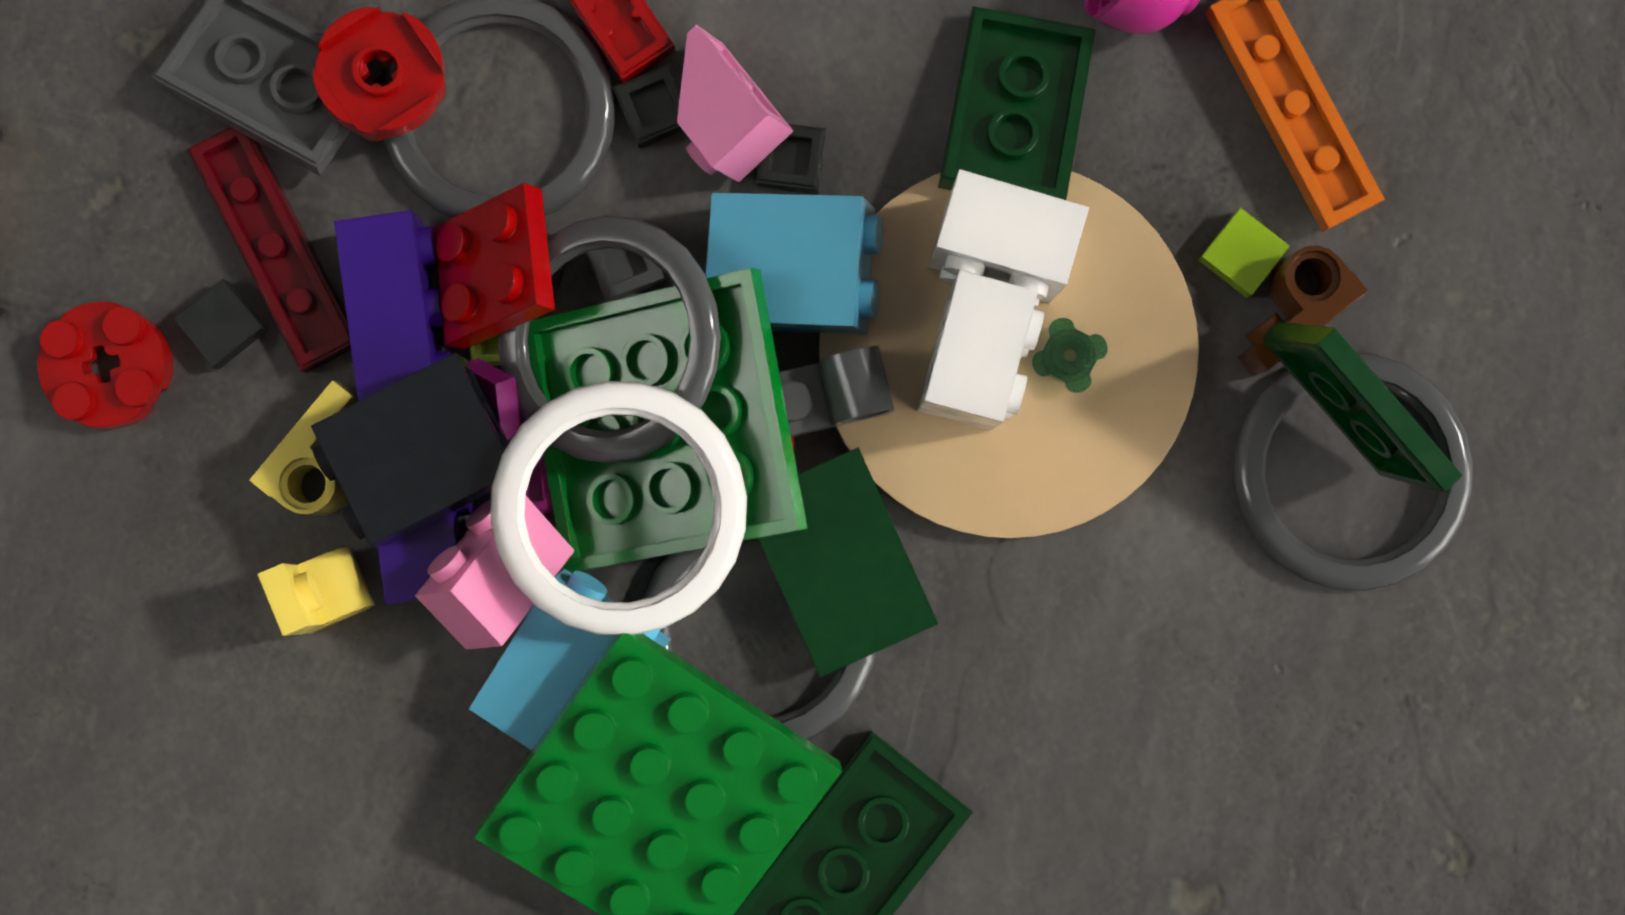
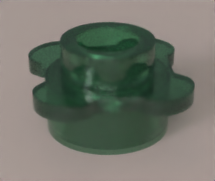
(1052, 361)

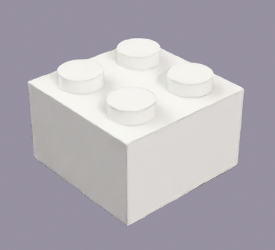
(1008, 235)
(979, 352)

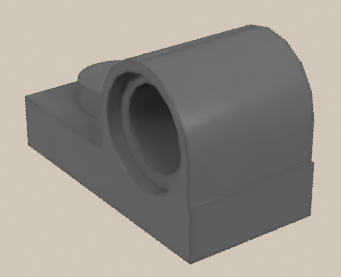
(836, 391)

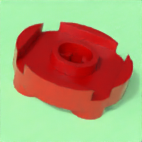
(389, 38)
(73, 345)

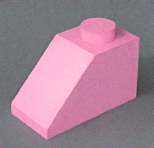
(724, 110)

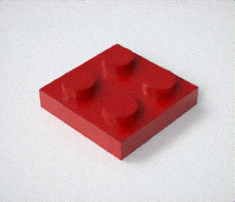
(494, 267)

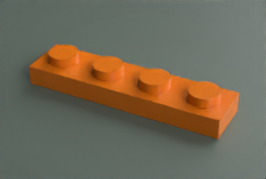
(1295, 109)

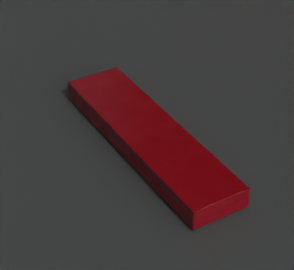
(273, 247)

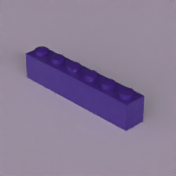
(393, 335)

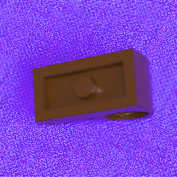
(1335, 293)

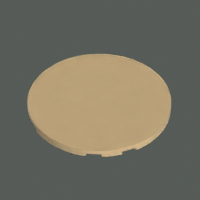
(1063, 450)

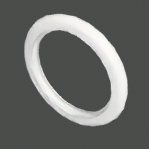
(599, 401)

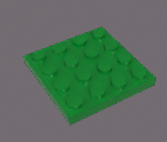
(666, 497)
(657, 790)

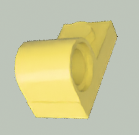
(293, 458)
(316, 592)

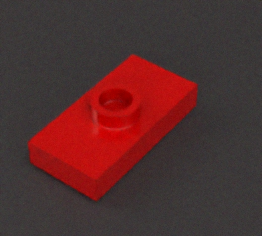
(625, 34)

